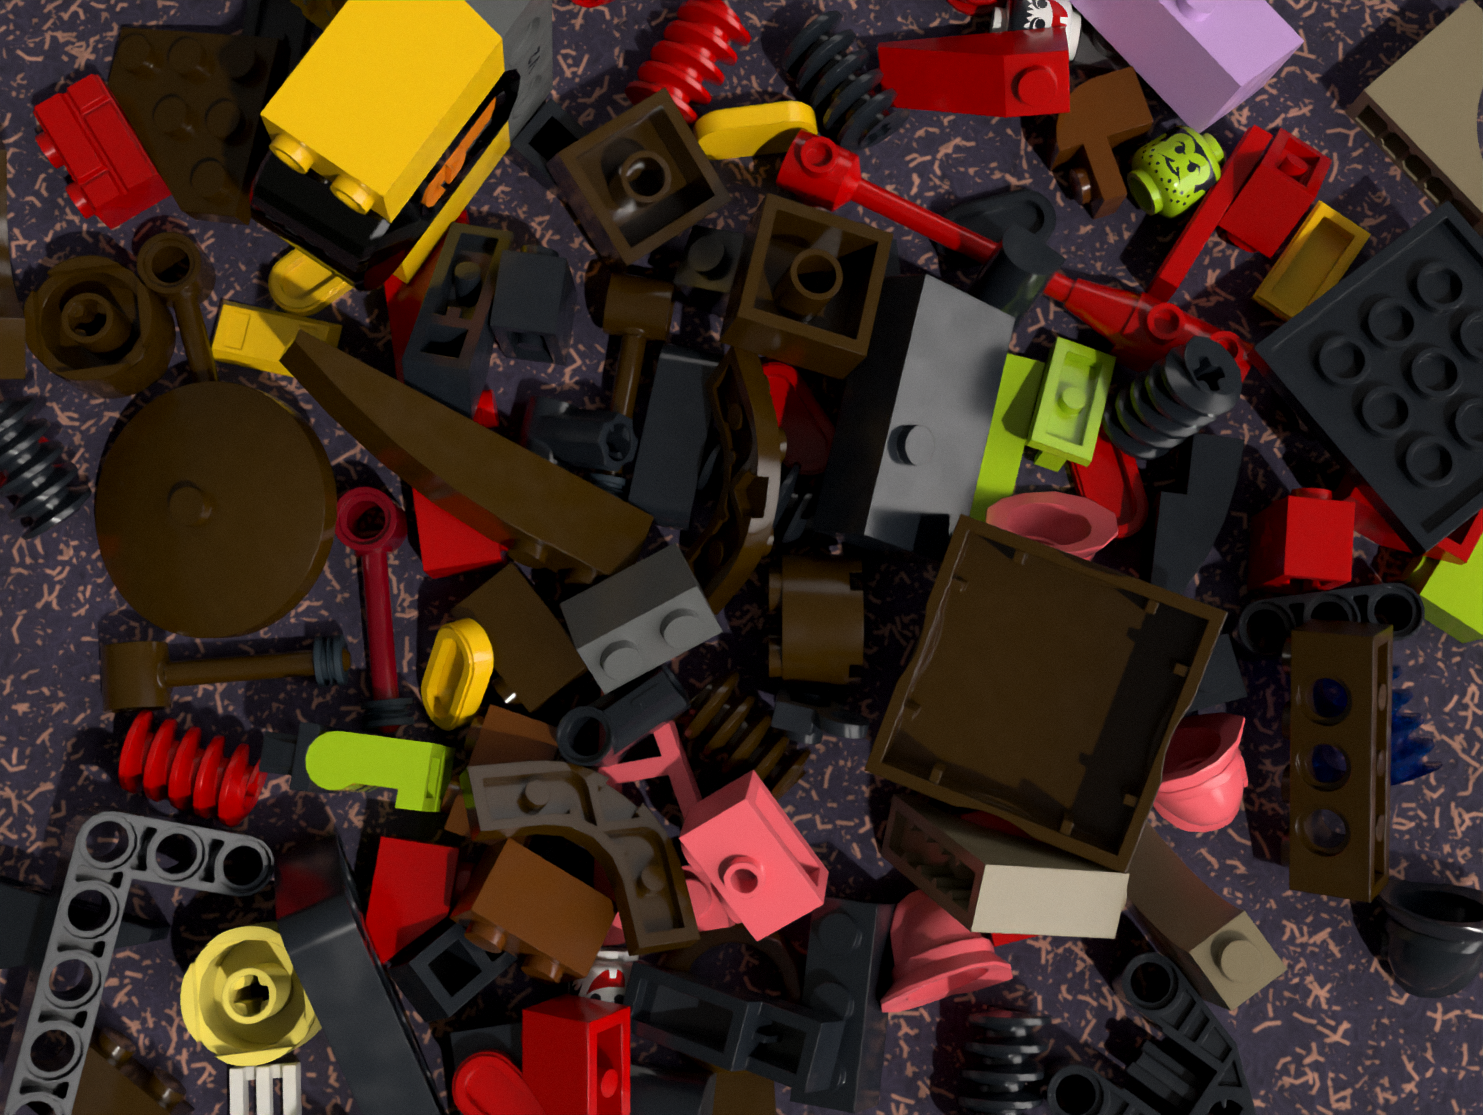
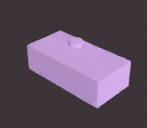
(1196, 52)

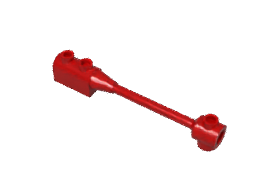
(831, 177)

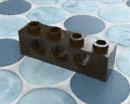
(1361, 662)

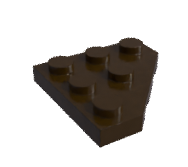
(200, 110)

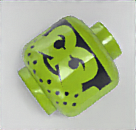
(1175, 171)

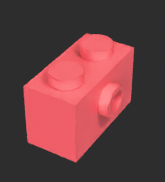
(753, 856)

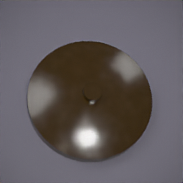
(216, 510)

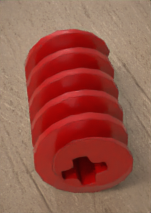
(690, 55)
(187, 772)

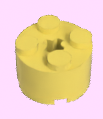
(221, 1007)

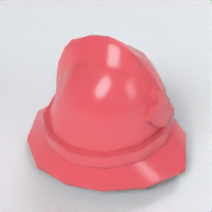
(1056, 520)
(1203, 773)
(936, 956)

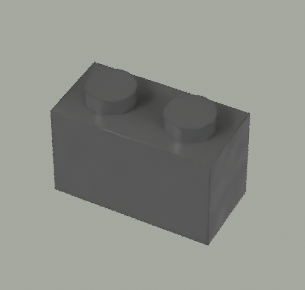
(639, 618)

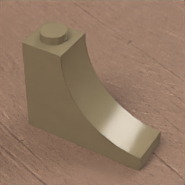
(1427, 113)
(1001, 879)
(1196, 928)

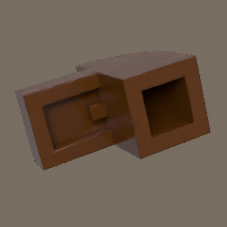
(1102, 118)

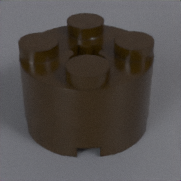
(100, 328)
(820, 619)

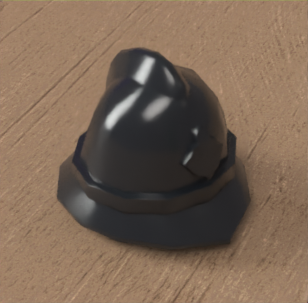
(1431, 936)

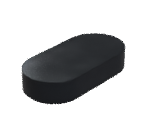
(995, 214)

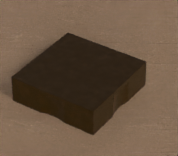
(1045, 691)

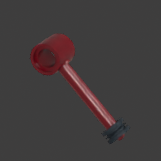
(386, 710)

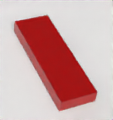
(1208, 214)

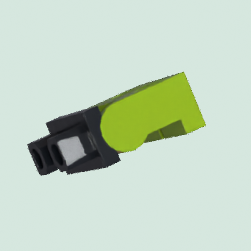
(337, 760)

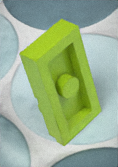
(1070, 404)

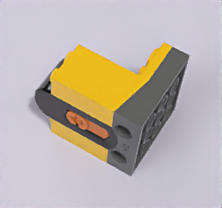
(396, 126)

